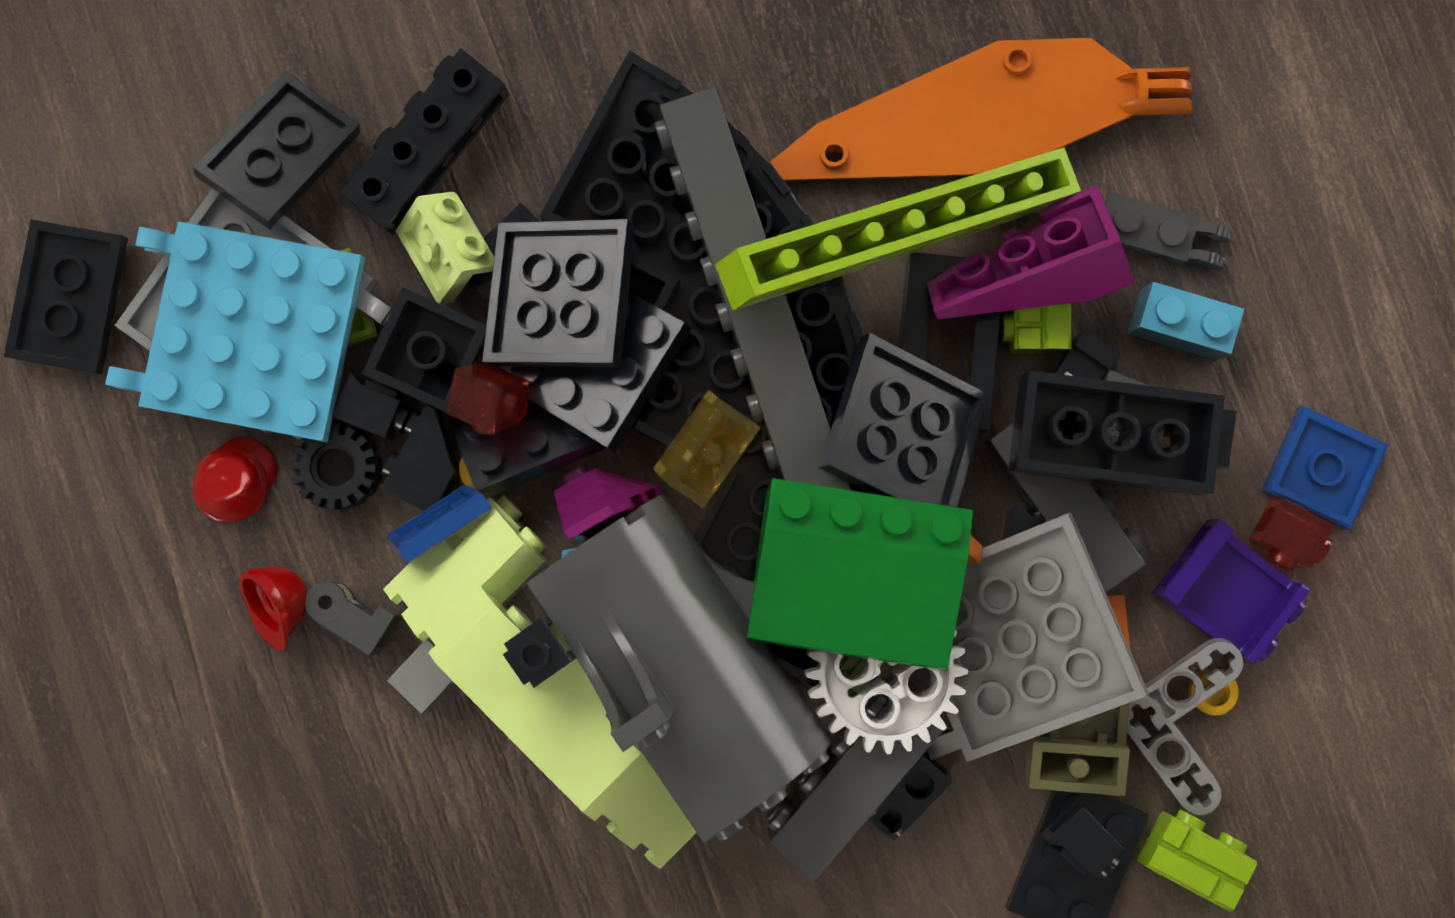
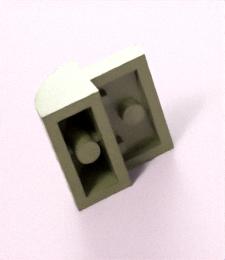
(1081, 756)

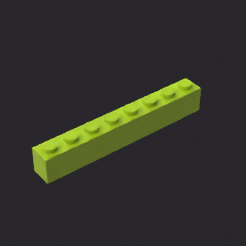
(894, 228)

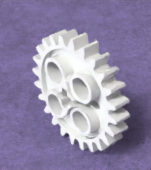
(907, 712)

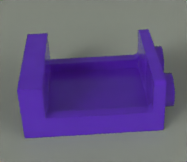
(1231, 592)

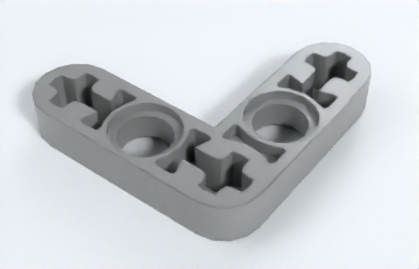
(1169, 710)

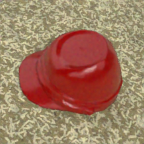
(234, 479)
(274, 602)

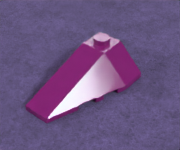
(1055, 261)
(598, 499)

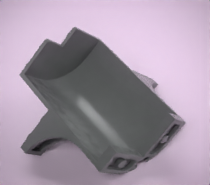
(674, 667)

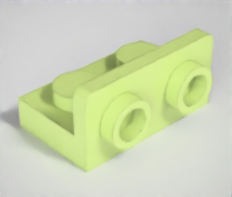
(444, 244)

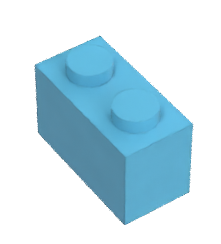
(1185, 321)

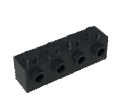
(426, 140)

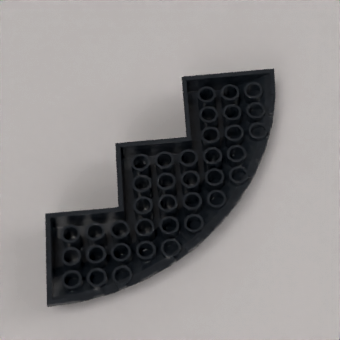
(627, 175)

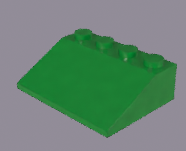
(859, 574)

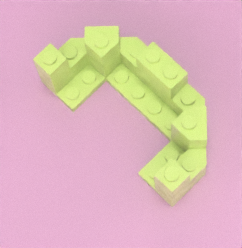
(561, 725)

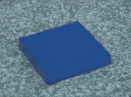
(1325, 467)
(438, 522)

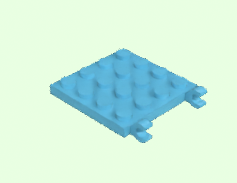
(247, 330)

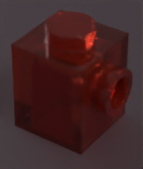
(488, 398)
(1292, 535)

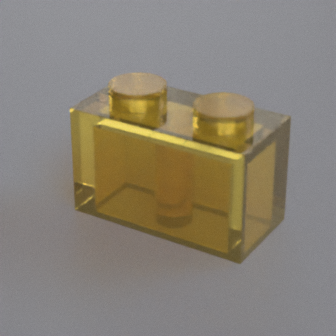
(706, 449)

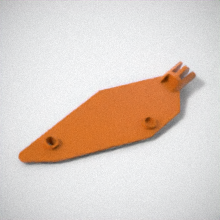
(986, 112)

